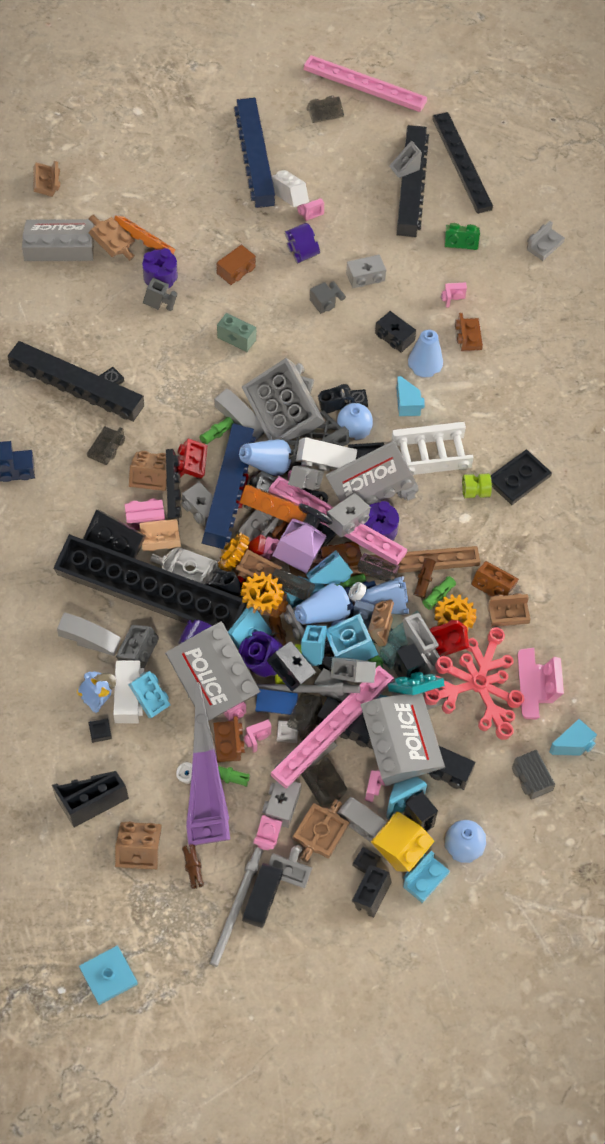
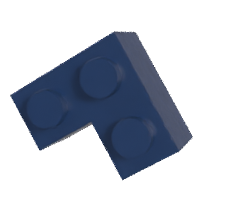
(15, 464)

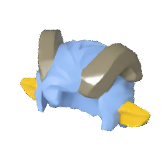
(96, 689)

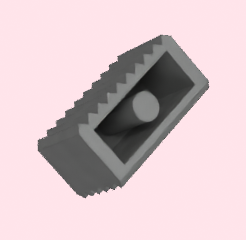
(533, 774)

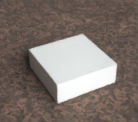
(285, 733)

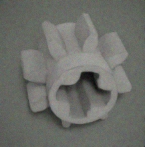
(408, 493)

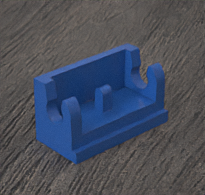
(276, 702)

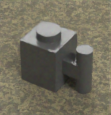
(157, 294)
(325, 298)

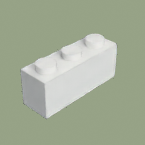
(290, 188)
(323, 454)
(126, 706)

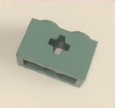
(236, 332)

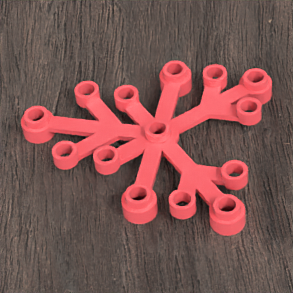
(451, 691)

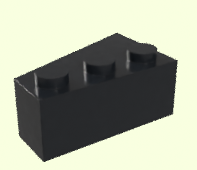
(90, 797)

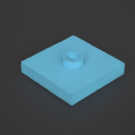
(247, 624)
(108, 975)

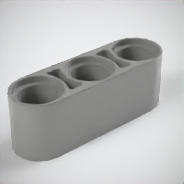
(361, 819)

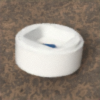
(357, 591)
(184, 772)

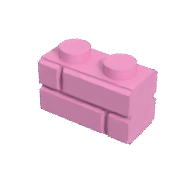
(143, 512)

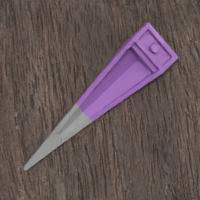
(207, 805)

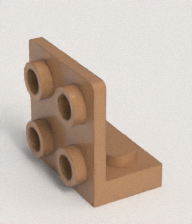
(148, 471)
(137, 845)

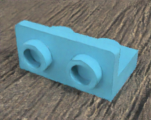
(149, 694)
(425, 877)

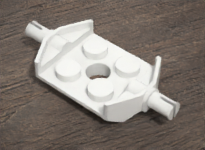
(179, 559)

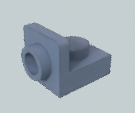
(365, 610)

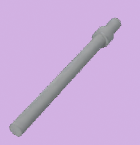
(338, 688)
(251, 870)

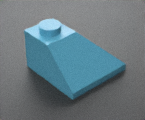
(351, 639)
(401, 792)

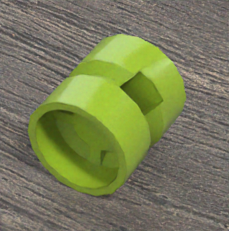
(477, 485)

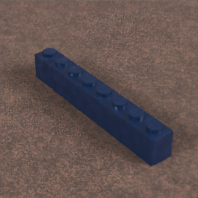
(255, 153)
(227, 489)

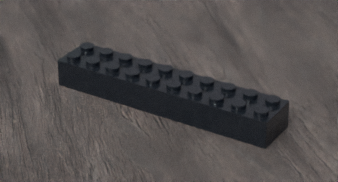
(146, 584)

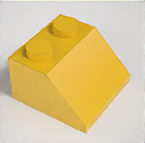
(402, 842)

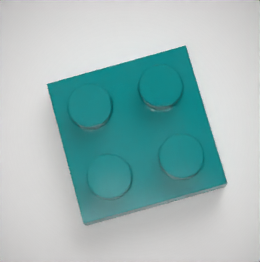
(416, 684)

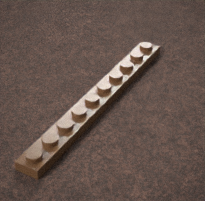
(414, 560)

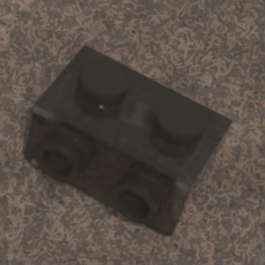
(324, 782)

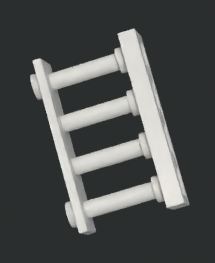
(436, 434)

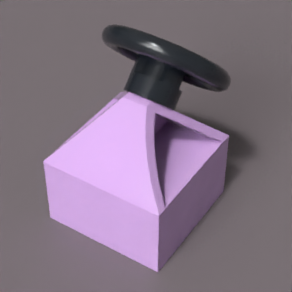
(302, 539)

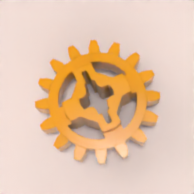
(233, 552)
(268, 600)
(463, 611)

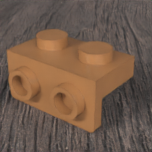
(46, 178)
(253, 563)
(509, 610)
(381, 622)

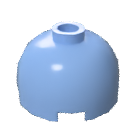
(356, 419)
(465, 841)

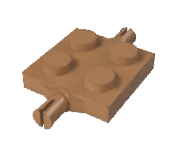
(111, 237)
(321, 830)

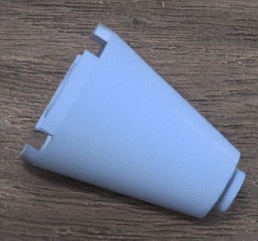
(426, 355)
(267, 456)
(390, 590)
(324, 606)

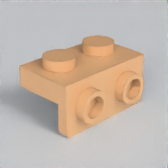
(160, 535)

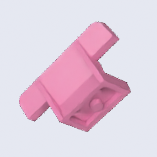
(538, 682)

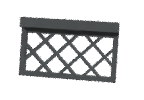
(339, 437)

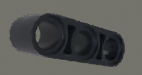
(262, 895)

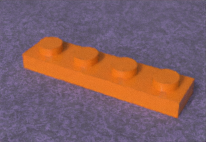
(139, 233)
(271, 504)

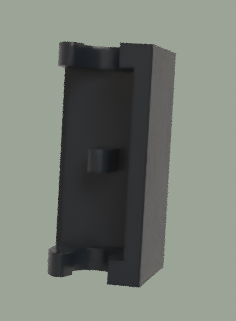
(372, 890)

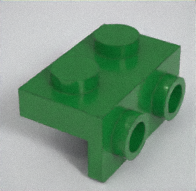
(462, 236)

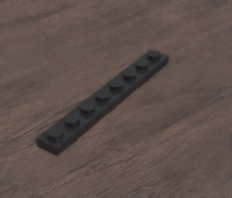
(462, 163)

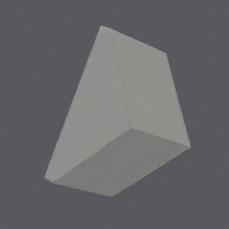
(407, 161)

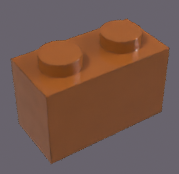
(236, 264)

